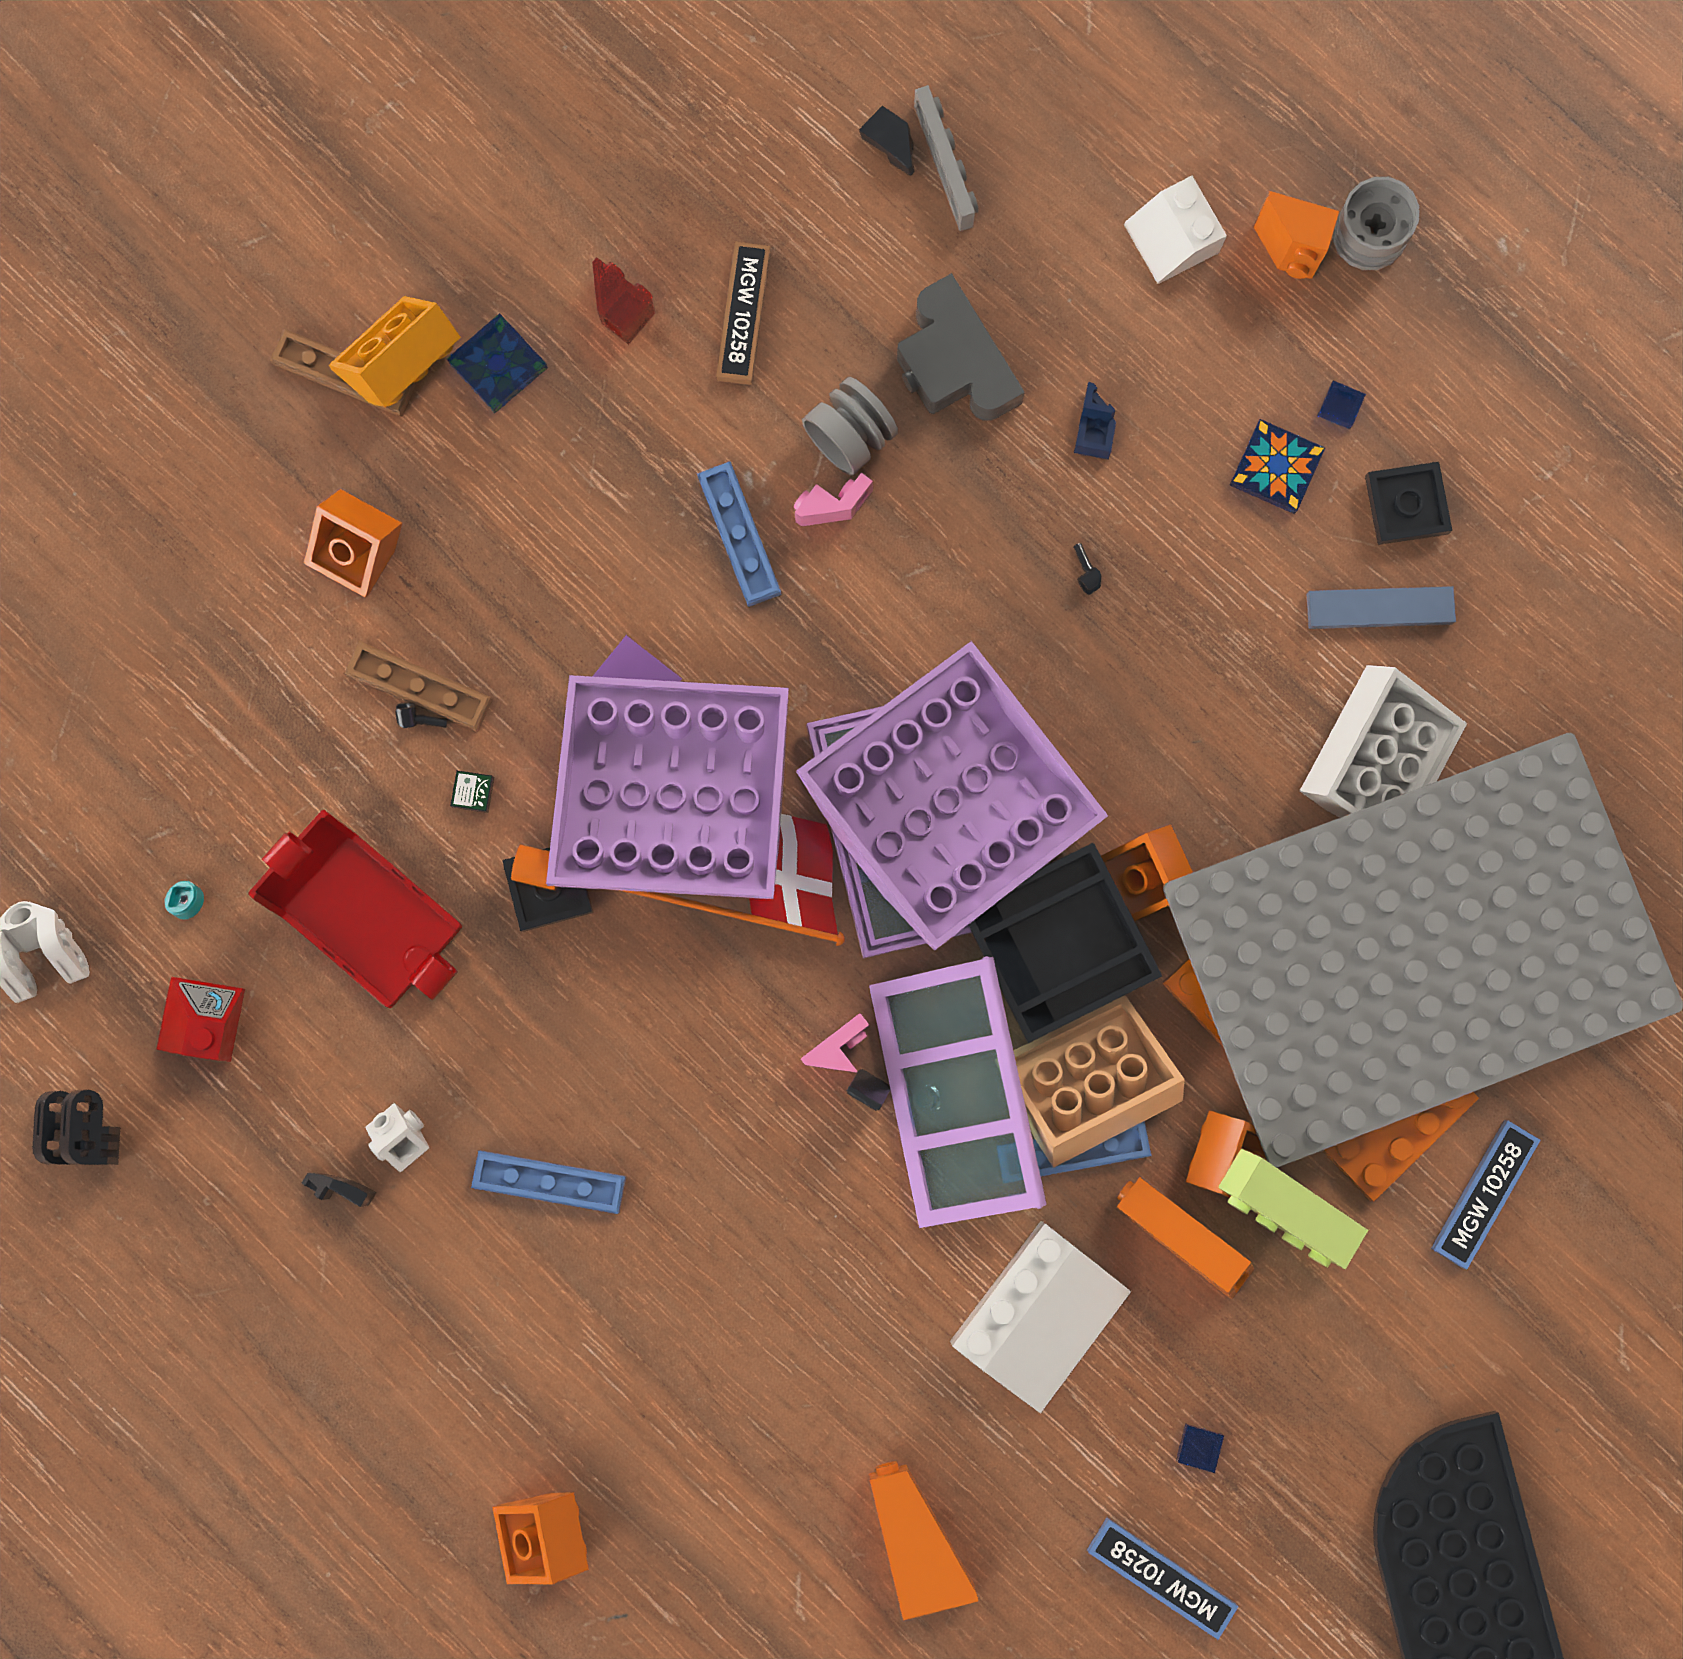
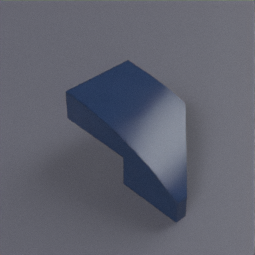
(1095, 426)

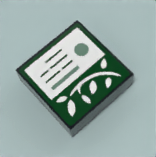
(472, 791)

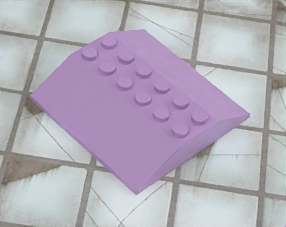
(669, 787)
(950, 796)

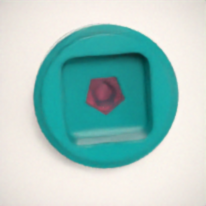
(184, 900)

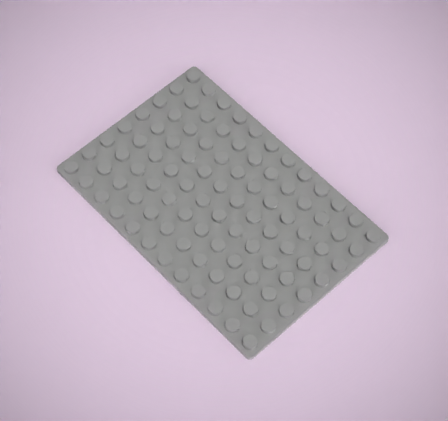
(1422, 949)

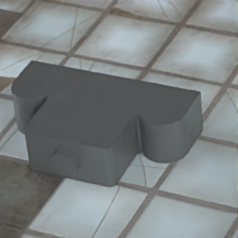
(956, 356)

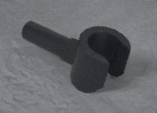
(1091, 579)
(407, 717)

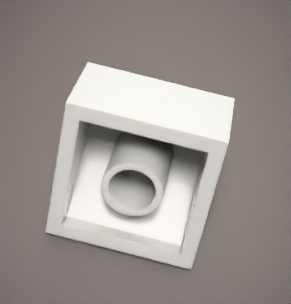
(1176, 230)

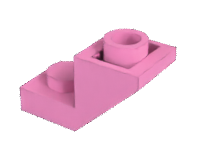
(822, 507)

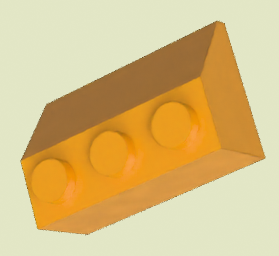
(396, 351)

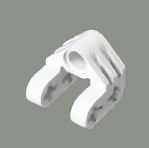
(32, 927)

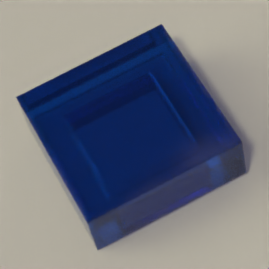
(1341, 404)
(1200, 1448)

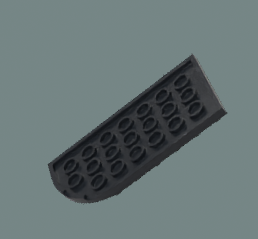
(1461, 1549)

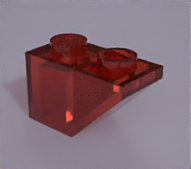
(620, 304)

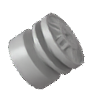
(1379, 204)
(852, 423)

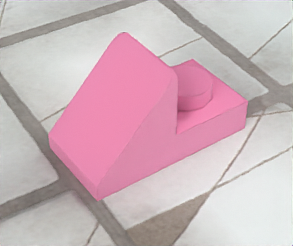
(828, 1052)

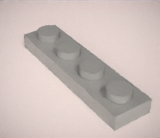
(941, 145)

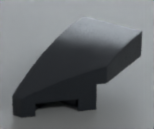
(891, 136)
(326, 1184)

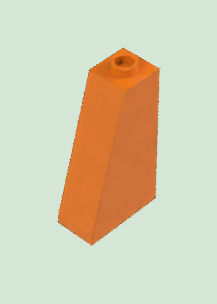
(1185, 1237)
(919, 1552)

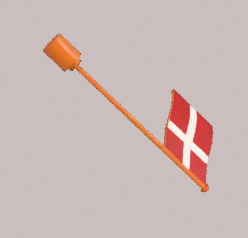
(801, 884)

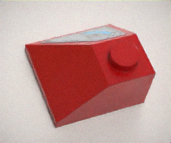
(200, 1019)

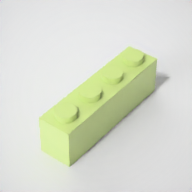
(1293, 1209)

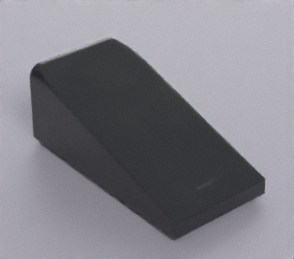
(868, 1089)

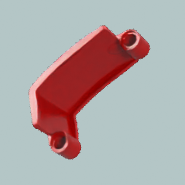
(358, 910)

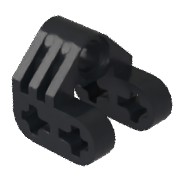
(78, 1132)

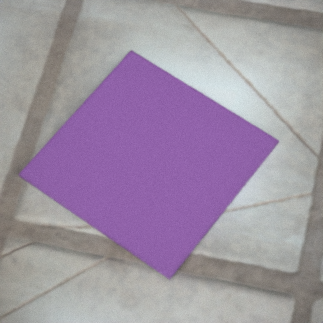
(634, 662)

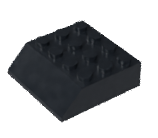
(1064, 944)

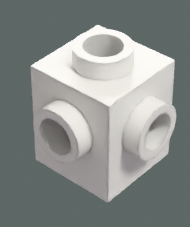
(397, 1137)

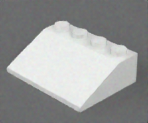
(1382, 744)
(1040, 1317)

